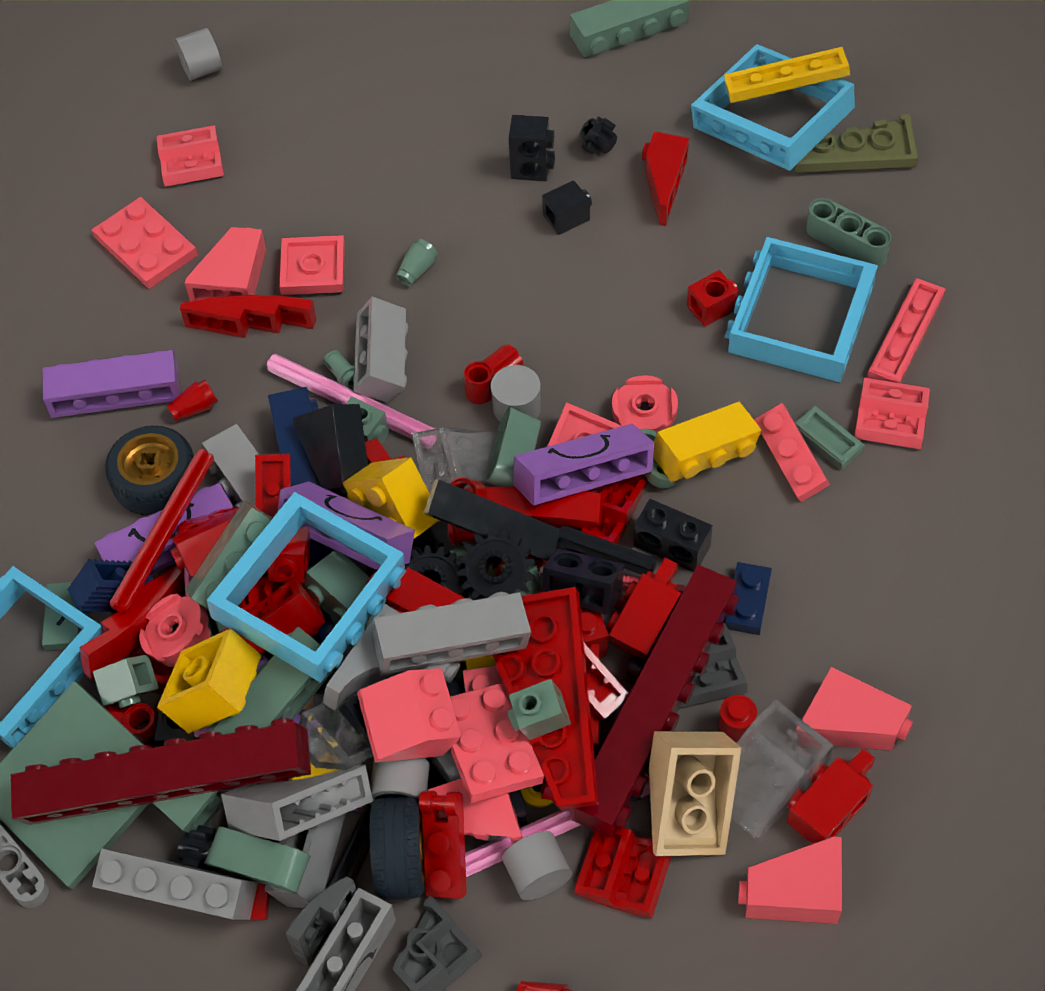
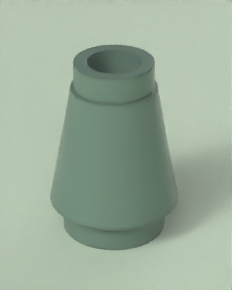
(416, 262)

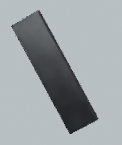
(480, 514)

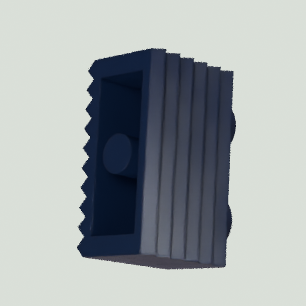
(97, 584)

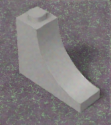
(363, 669)
(293, 806)

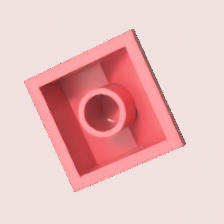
(409, 716)

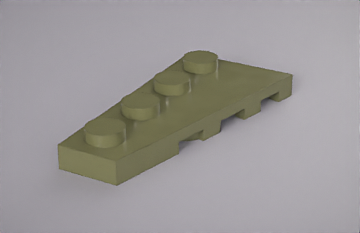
(866, 148)

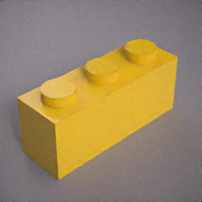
(705, 441)

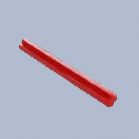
(161, 531)

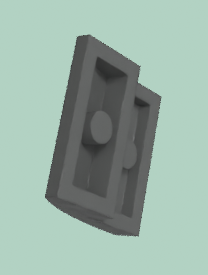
(722, 675)
(319, 919)

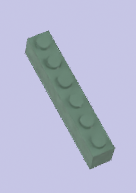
(274, 694)

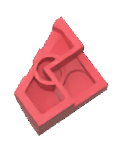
(485, 817)

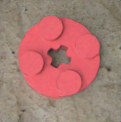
(649, 390)
(192, 628)

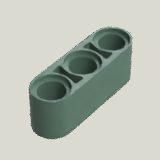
(848, 232)
(515, 436)
(257, 859)

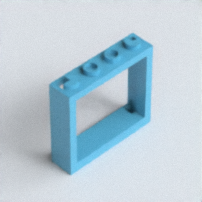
(786, 152)
(810, 263)
(261, 554)
(60, 673)

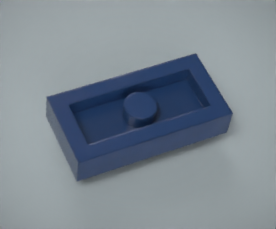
(752, 590)

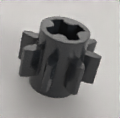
(598, 135)
(195, 847)

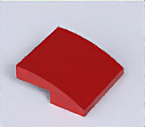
(623, 873)

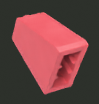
(230, 266)
(857, 714)
(796, 885)

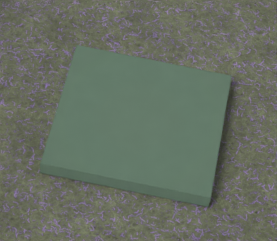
(69, 729)

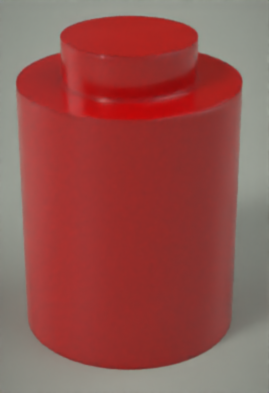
(736, 716)

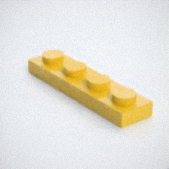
(787, 74)

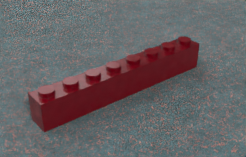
(657, 696)
(161, 772)

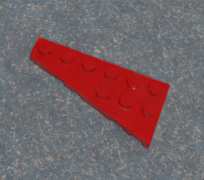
(558, 654)

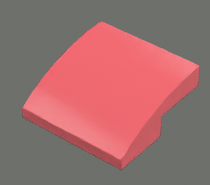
(189, 155)
(892, 413)

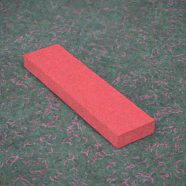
(906, 332)

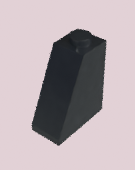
(333, 443)

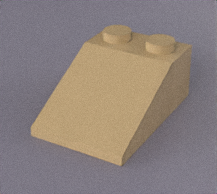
(692, 792)

